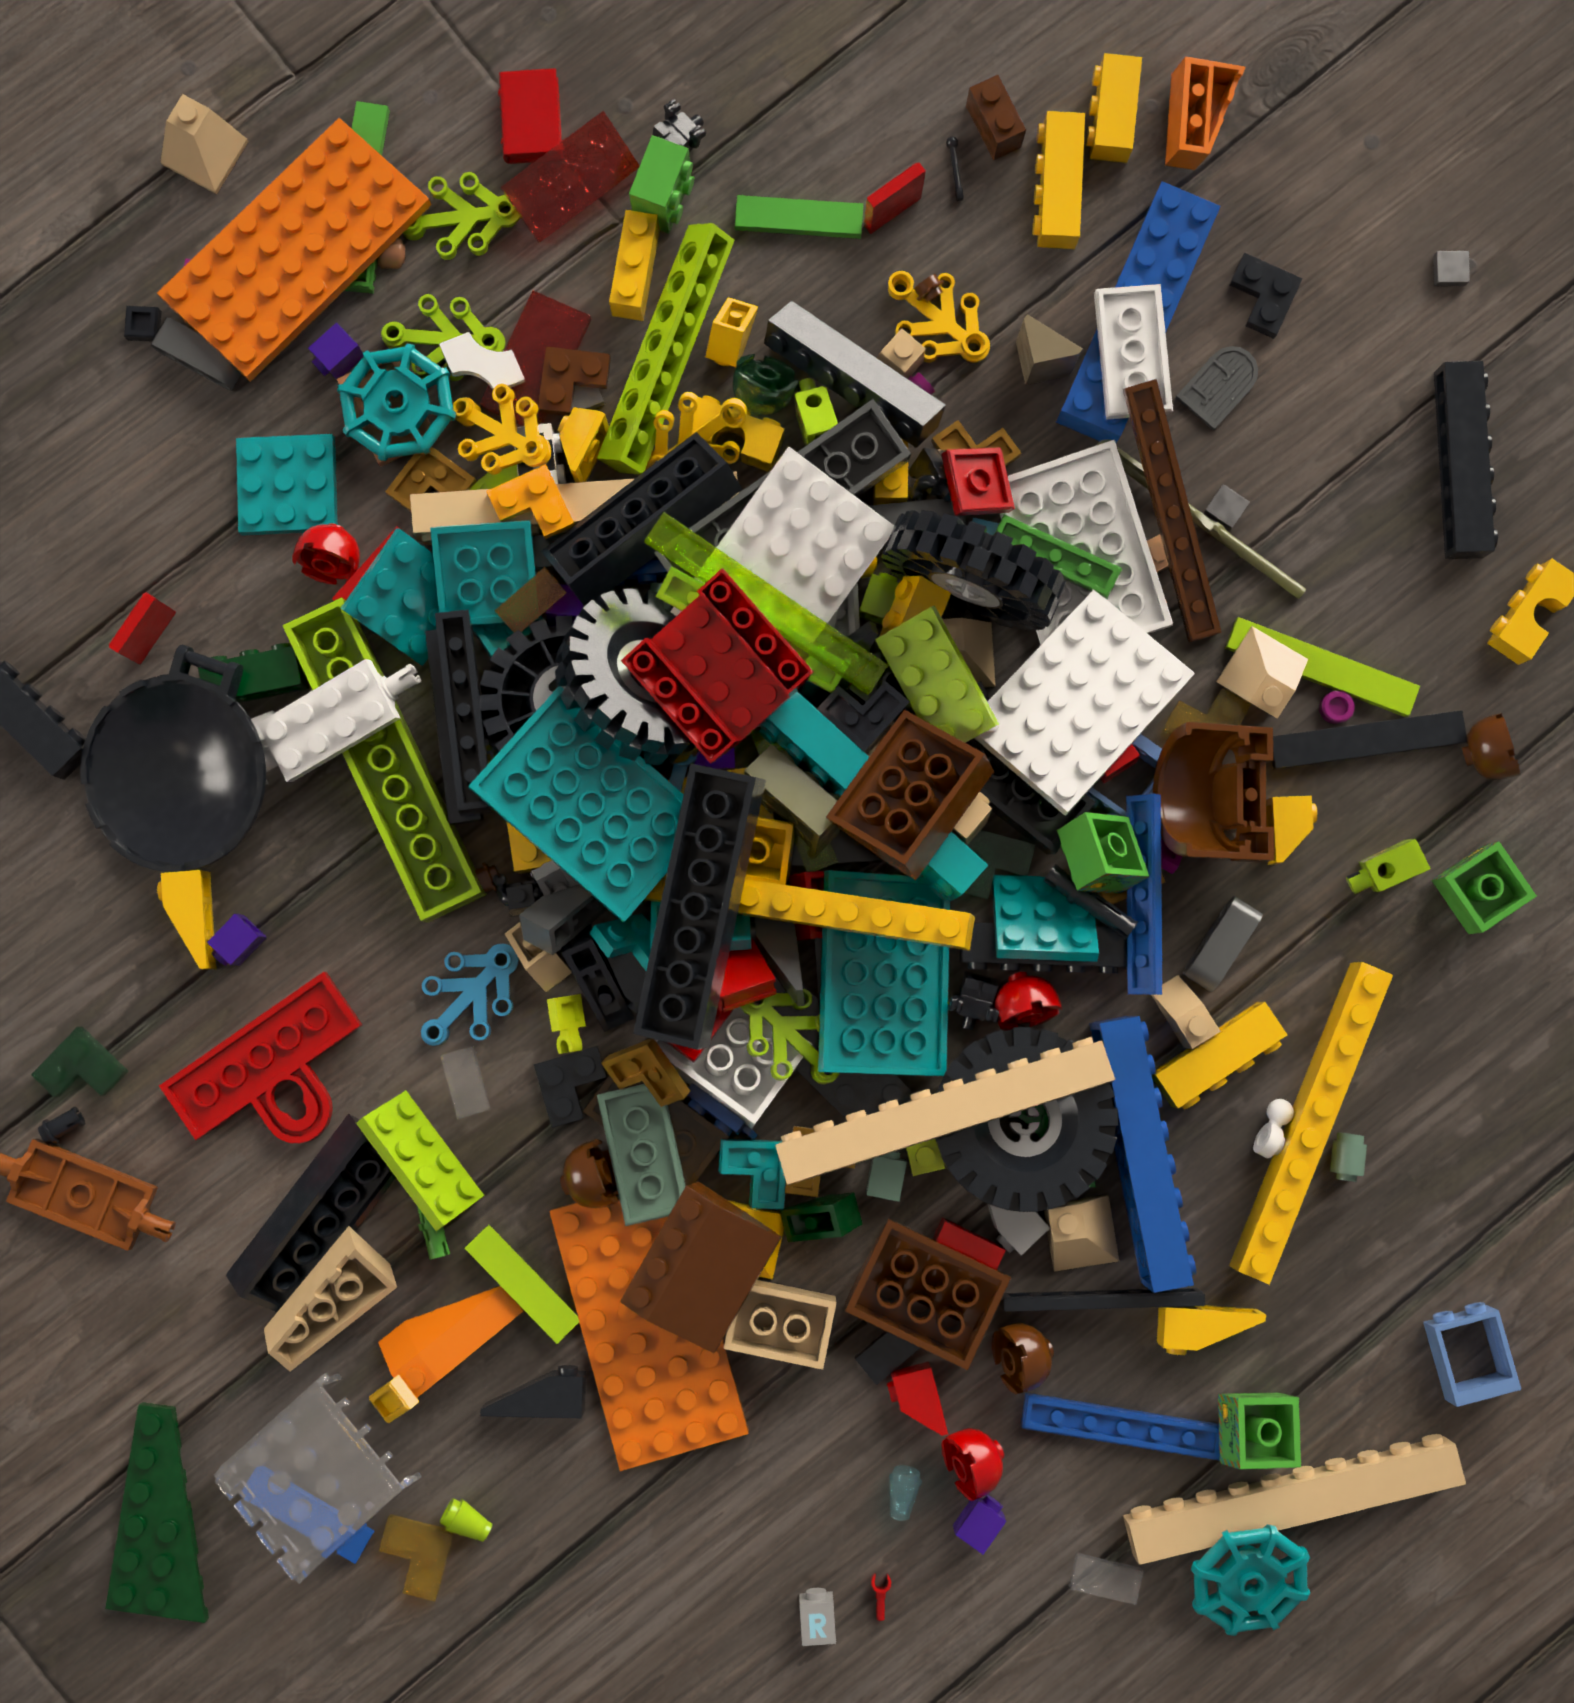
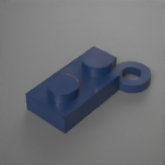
(725, 1119)

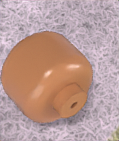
(393, 256)

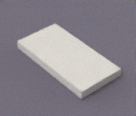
(1131, 344)

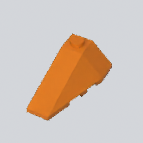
(438, 1341)

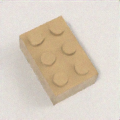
(783, 1324)

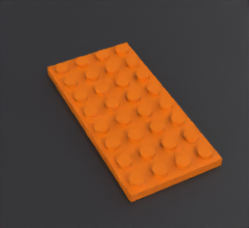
(294, 249)
(652, 1385)

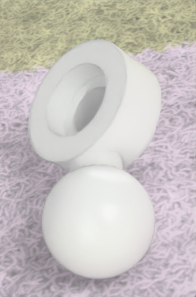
(1270, 1137)

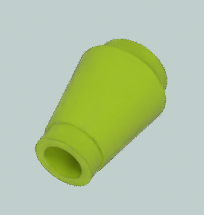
(465, 1520)

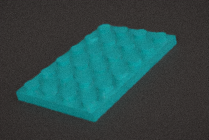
(585, 805)
(882, 994)

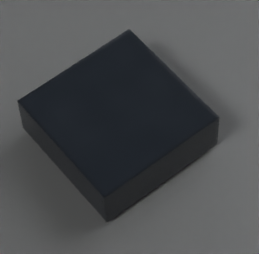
(142, 323)

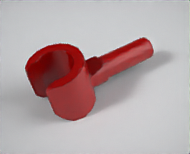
(880, 1595)

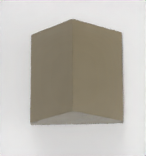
(1044, 352)

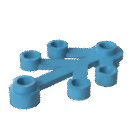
(473, 991)

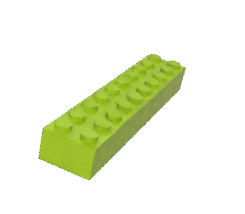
(391, 775)

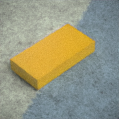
(393, 1399)

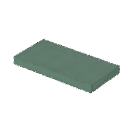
(642, 1153)

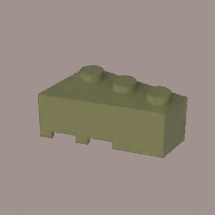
(795, 798)

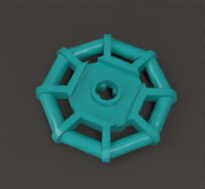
(399, 420)
(1269, 1597)

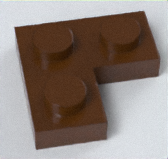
(565, 370)

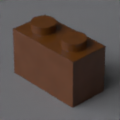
(995, 117)

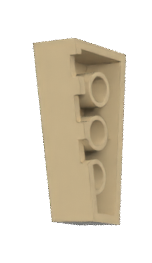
(329, 1299)

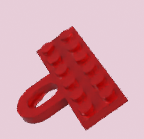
(262, 1056)

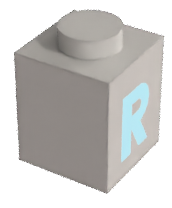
(817, 1617)

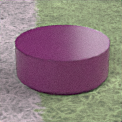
(1336, 707)

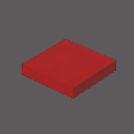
(894, 197)
(977, 481)
(142, 628)

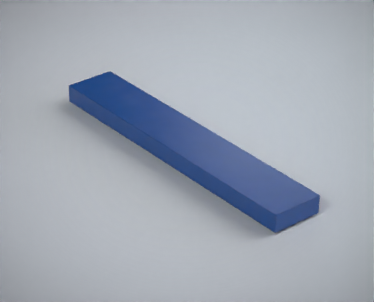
(1145, 899)
(1121, 1426)

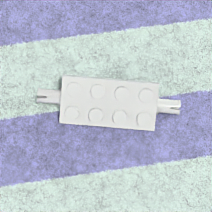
(333, 718)

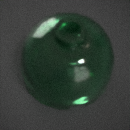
(763, 385)

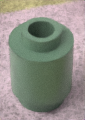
(1348, 1156)

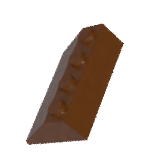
(911, 793)
(700, 1267)
(926, 1293)

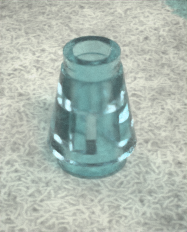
(903, 1488)

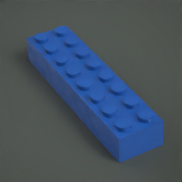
(1160, 255)
(1143, 1158)

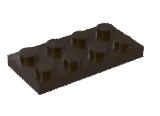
(695, 1135)

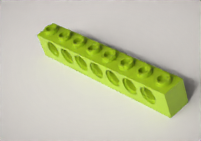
(666, 347)

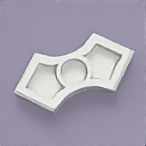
(469, 358)

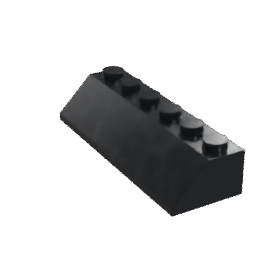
(611, 539)
(327, 1198)

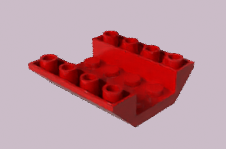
(718, 667)

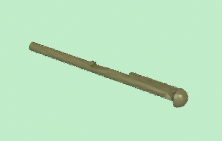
(1217, 530)

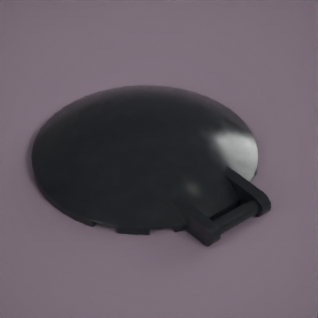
(175, 767)

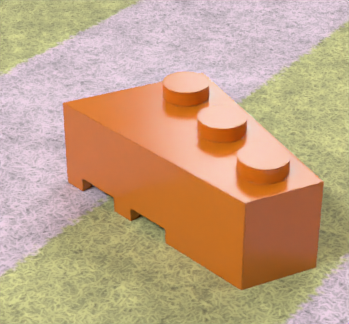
(1196, 109)

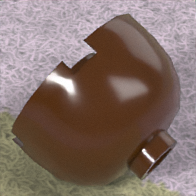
(1491, 749)
(589, 1176)
(1024, 1356)

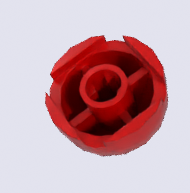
(327, 553)
(1026, 1001)
(975, 1461)

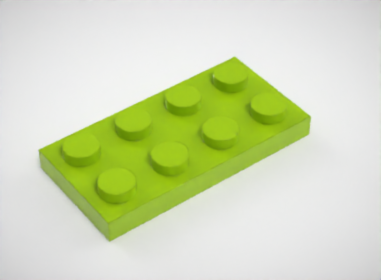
(936, 676)
(420, 1160)

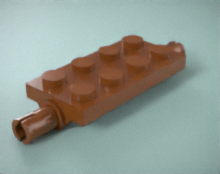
(83, 1195)

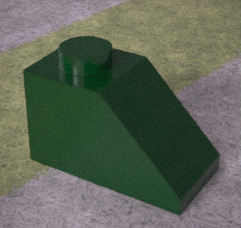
(821, 1218)

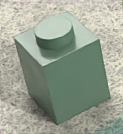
(886, 1176)

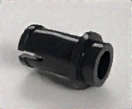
(63, 1124)

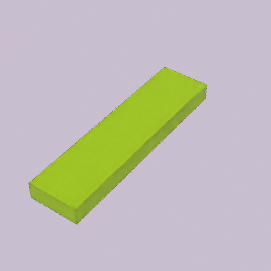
(522, 1284)

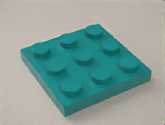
(286, 483)
(481, 566)
(398, 596)
(1039, 922)

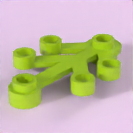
(464, 217)
(448, 332)
(785, 1031)

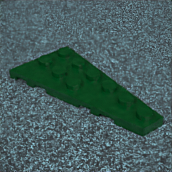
(156, 1535)

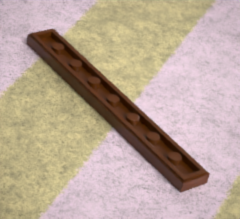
(1172, 510)

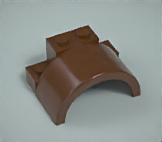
(1211, 798)

